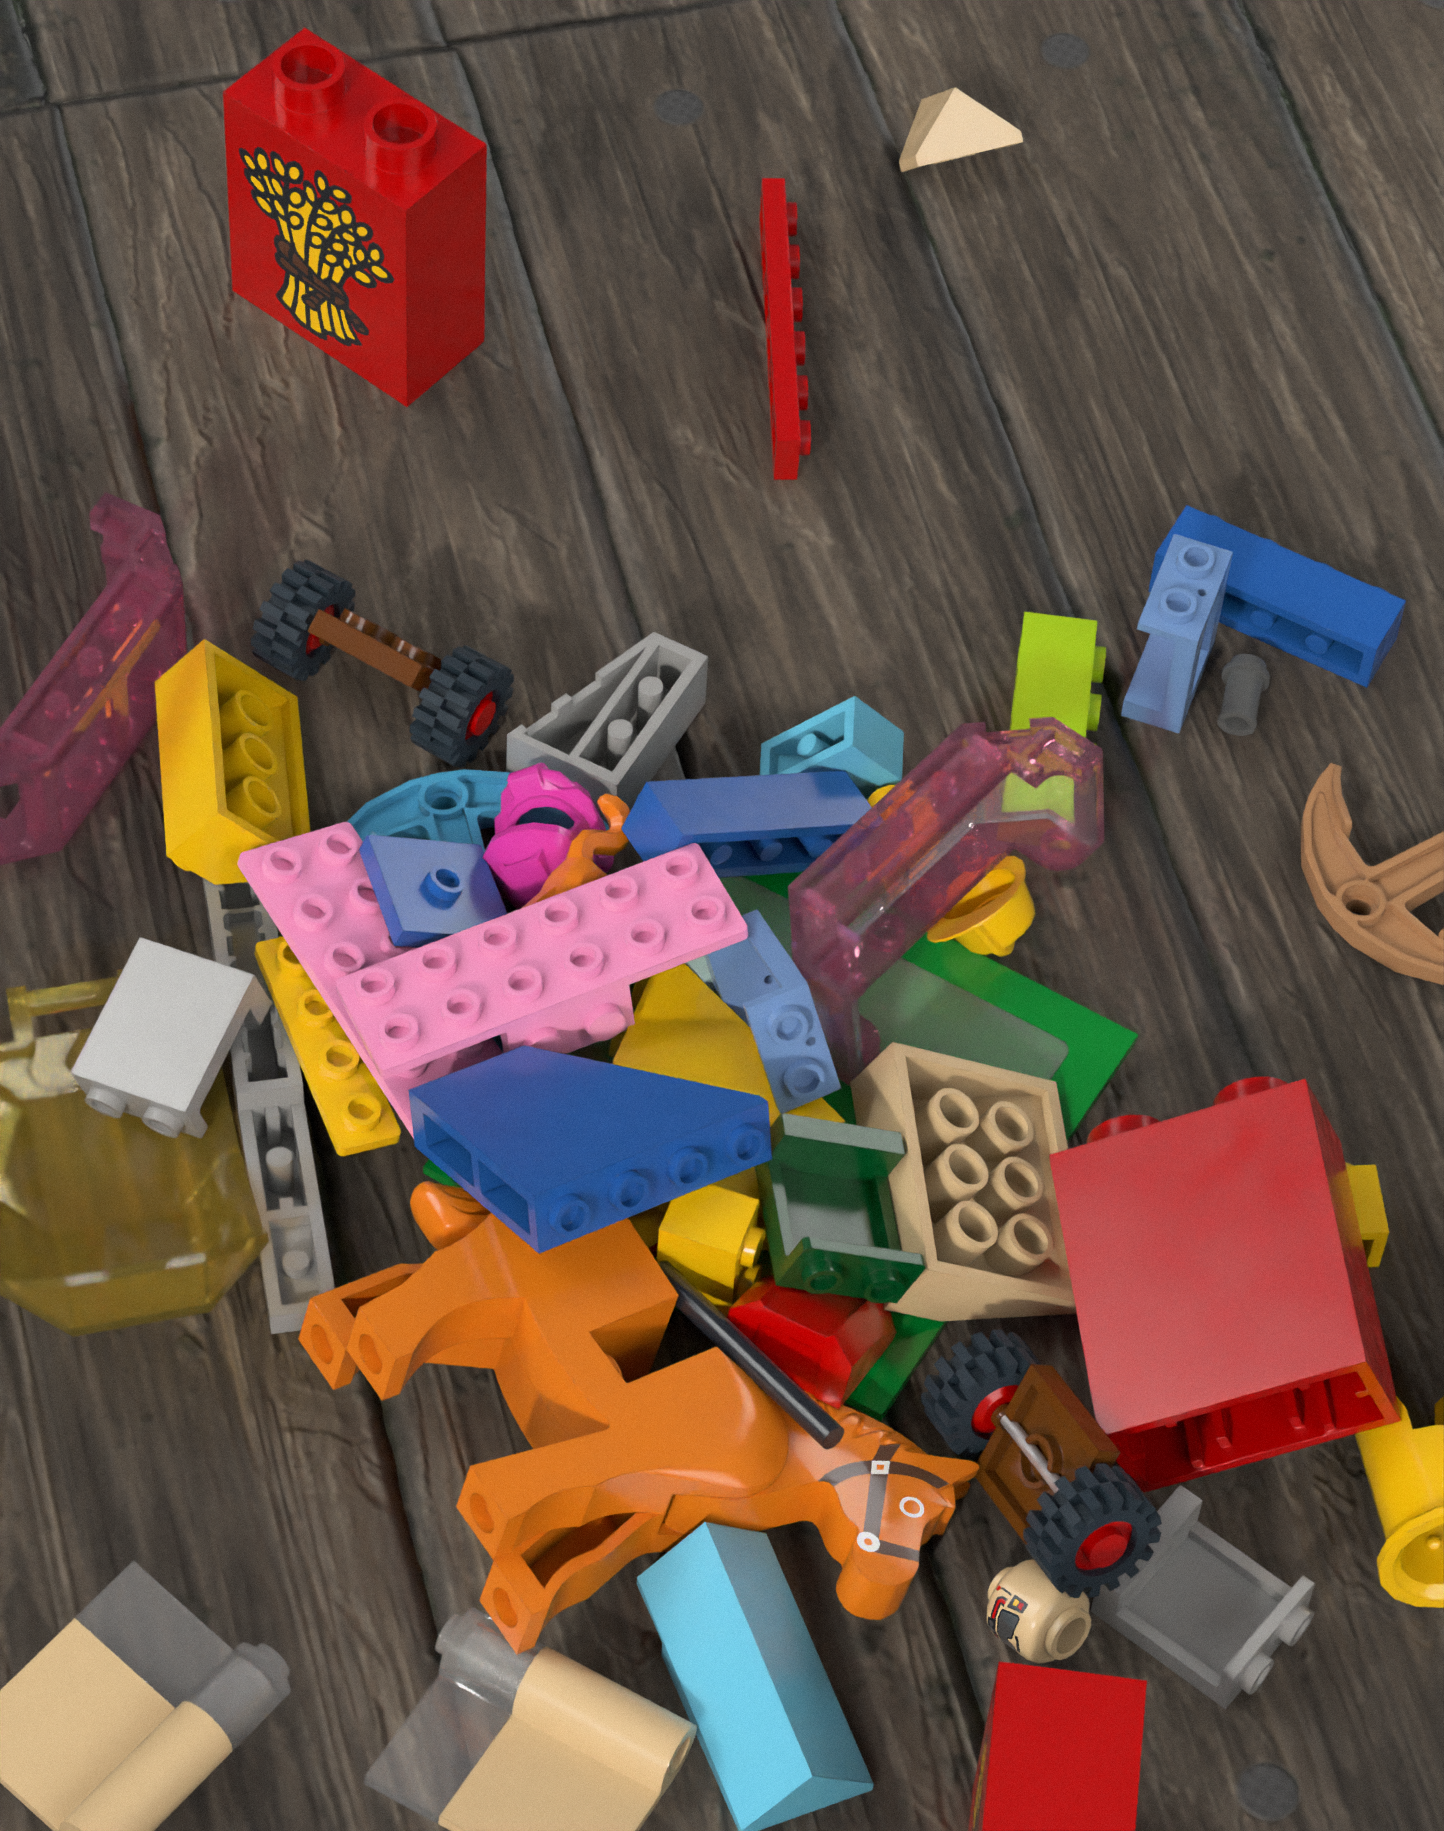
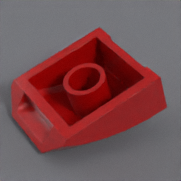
(815, 1338)

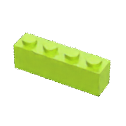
(1056, 672)

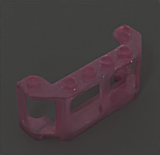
(97, 689)

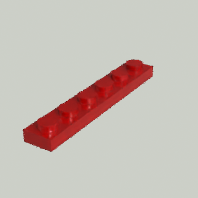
(783, 345)

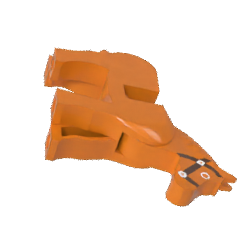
(618, 1452)

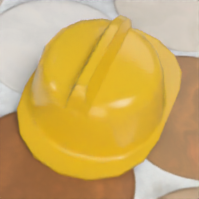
(991, 913)

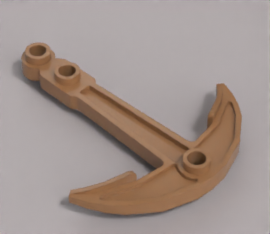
(1379, 892)

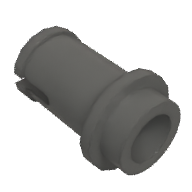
(1244, 681)

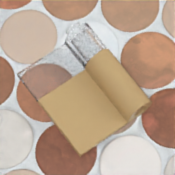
(130, 1710)
(528, 1741)

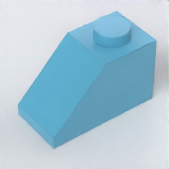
(840, 739)

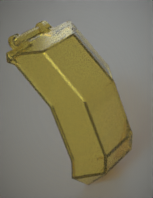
(101, 1210)

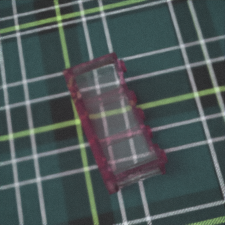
(930, 848)

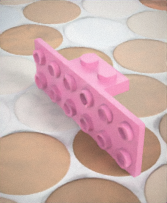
(335, 927)
(544, 972)

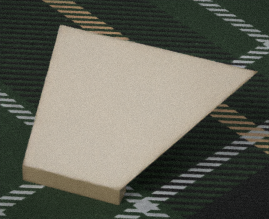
(954, 127)

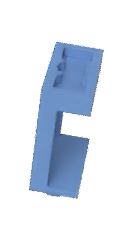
(1180, 632)
(777, 1005)

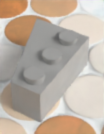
(621, 723)

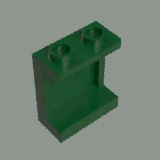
(833, 1210)

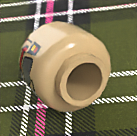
(1034, 1615)

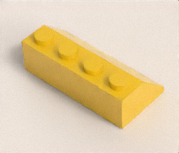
(227, 763)

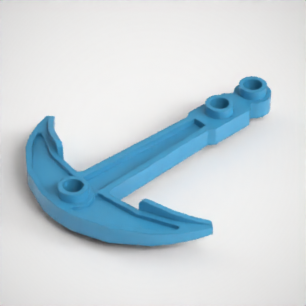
(447, 809)

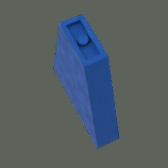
(581, 1141)

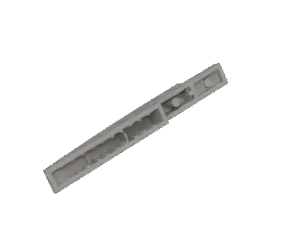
(272, 1122)

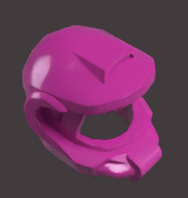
(528, 853)

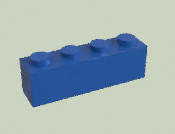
(1296, 601)
(747, 820)

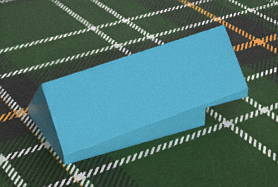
(751, 1678)

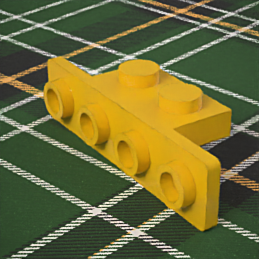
(338, 1078)

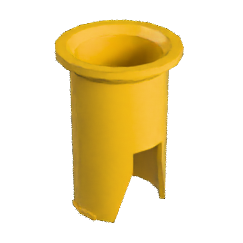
(1408, 1492)

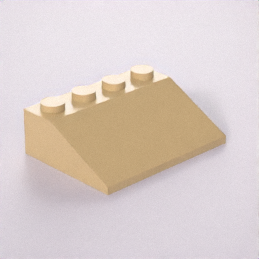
(971, 1183)

